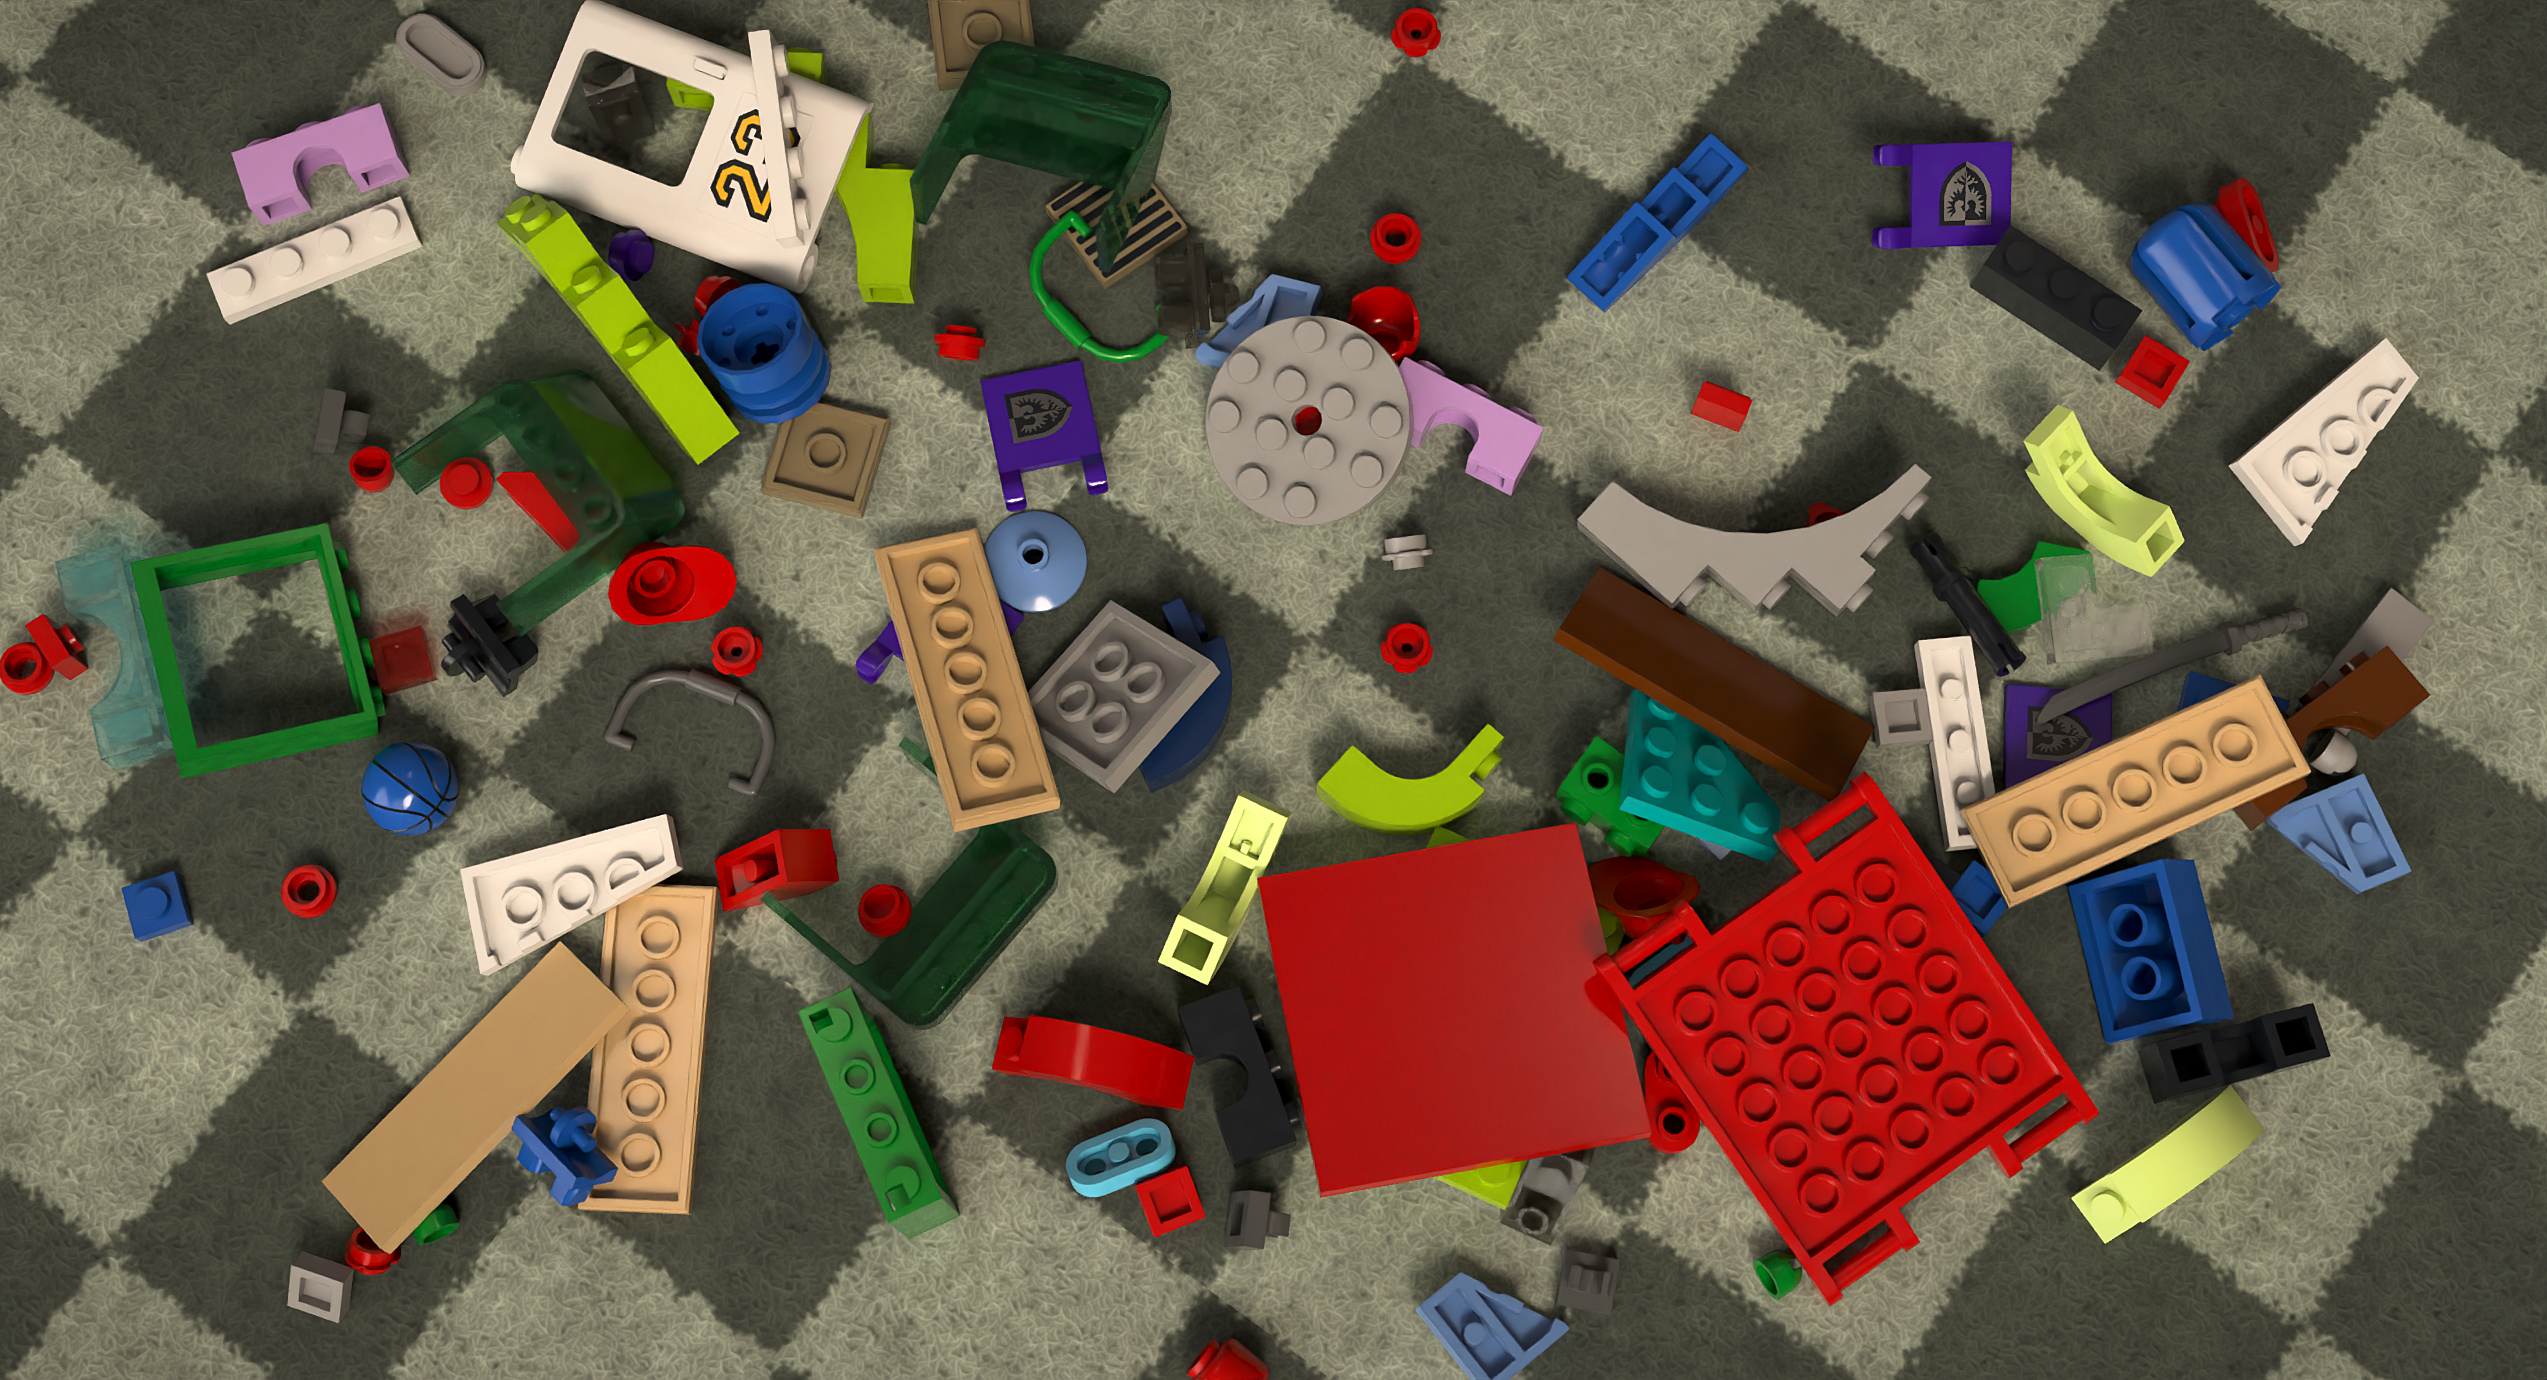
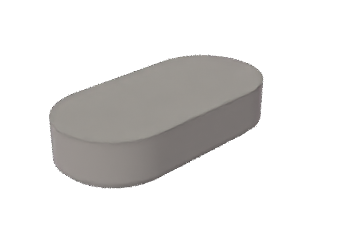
(441, 54)

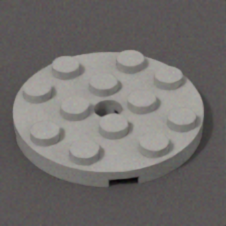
(1361, 432)

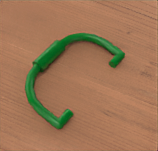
(1061, 317)

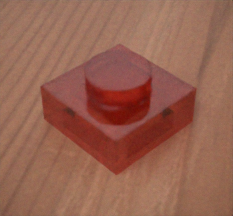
(403, 660)

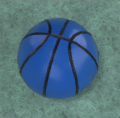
(410, 788)

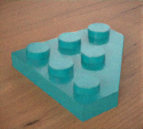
(1693, 782)

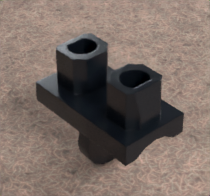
(479, 651)

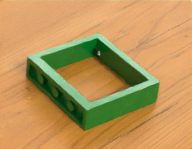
(241, 558)
(878, 1114)

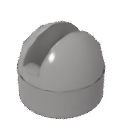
(2334, 754)

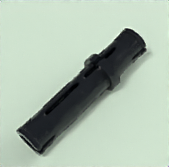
(1956, 588)

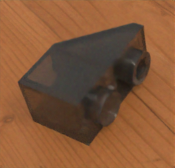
(1546, 1193)

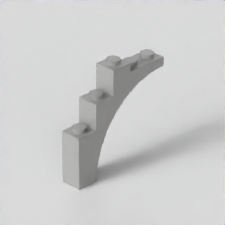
(1822, 558)

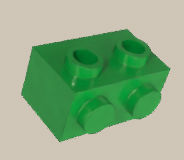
(1593, 796)

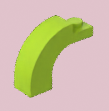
(1409, 806)

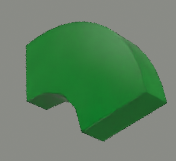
(2016, 597)

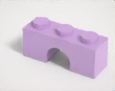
(279, 169)
(1501, 436)

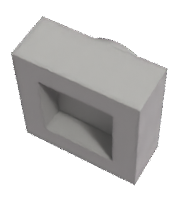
(1900, 718)
(320, 1287)

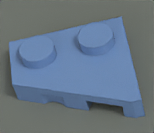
(2344, 834)
(1487, 1331)

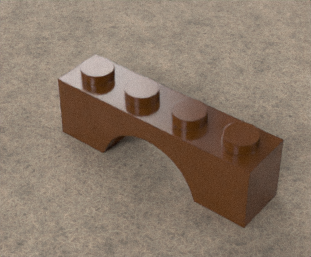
(2367, 700)

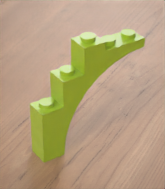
(873, 198)
(619, 323)

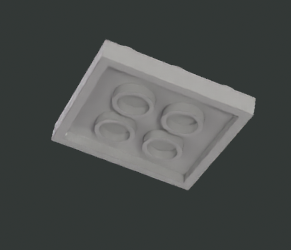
(1117, 694)

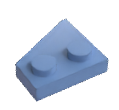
(1272, 301)

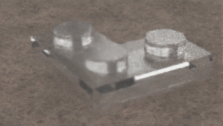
(2076, 624)

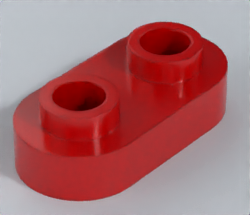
(2245, 213)
(1663, 1099)

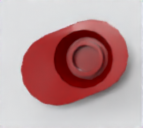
(670, 584)
(1640, 891)

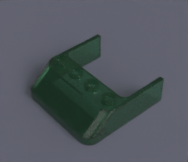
(1055, 119)
(582, 459)
(954, 926)

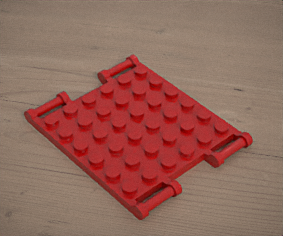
(1847, 1039)

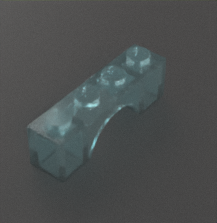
(131, 717)

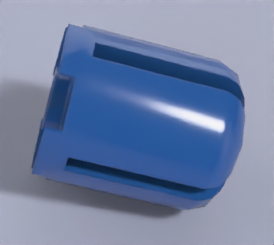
(2201, 273)

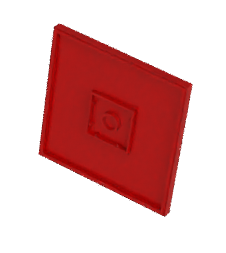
(1450, 1010)

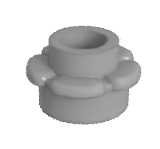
(1406, 551)

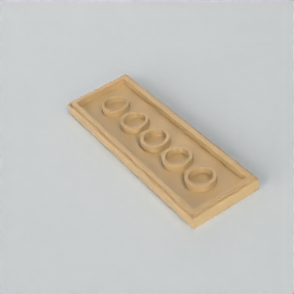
(966, 680)
(2134, 791)
(653, 1060)
(474, 1097)

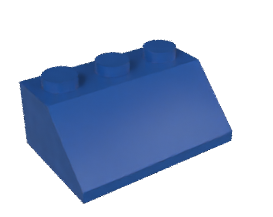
(2150, 950)

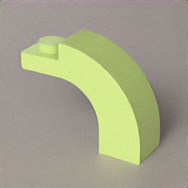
(2093, 501)
(1226, 890)
(2169, 1165)

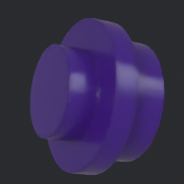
(631, 254)

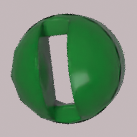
(436, 1225)
(1777, 1274)

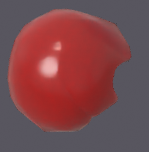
(1389, 318)

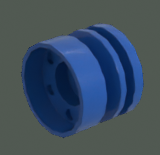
(764, 353)

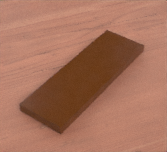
(1715, 684)

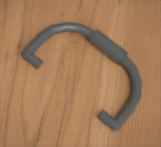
(710, 687)

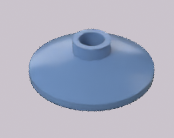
(1042, 584)

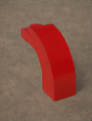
(1094, 1060)

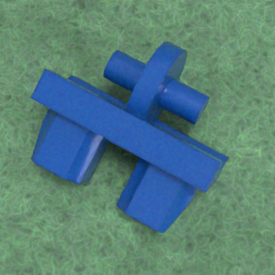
(564, 1144)

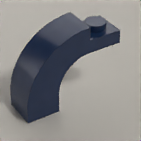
(1204, 722)

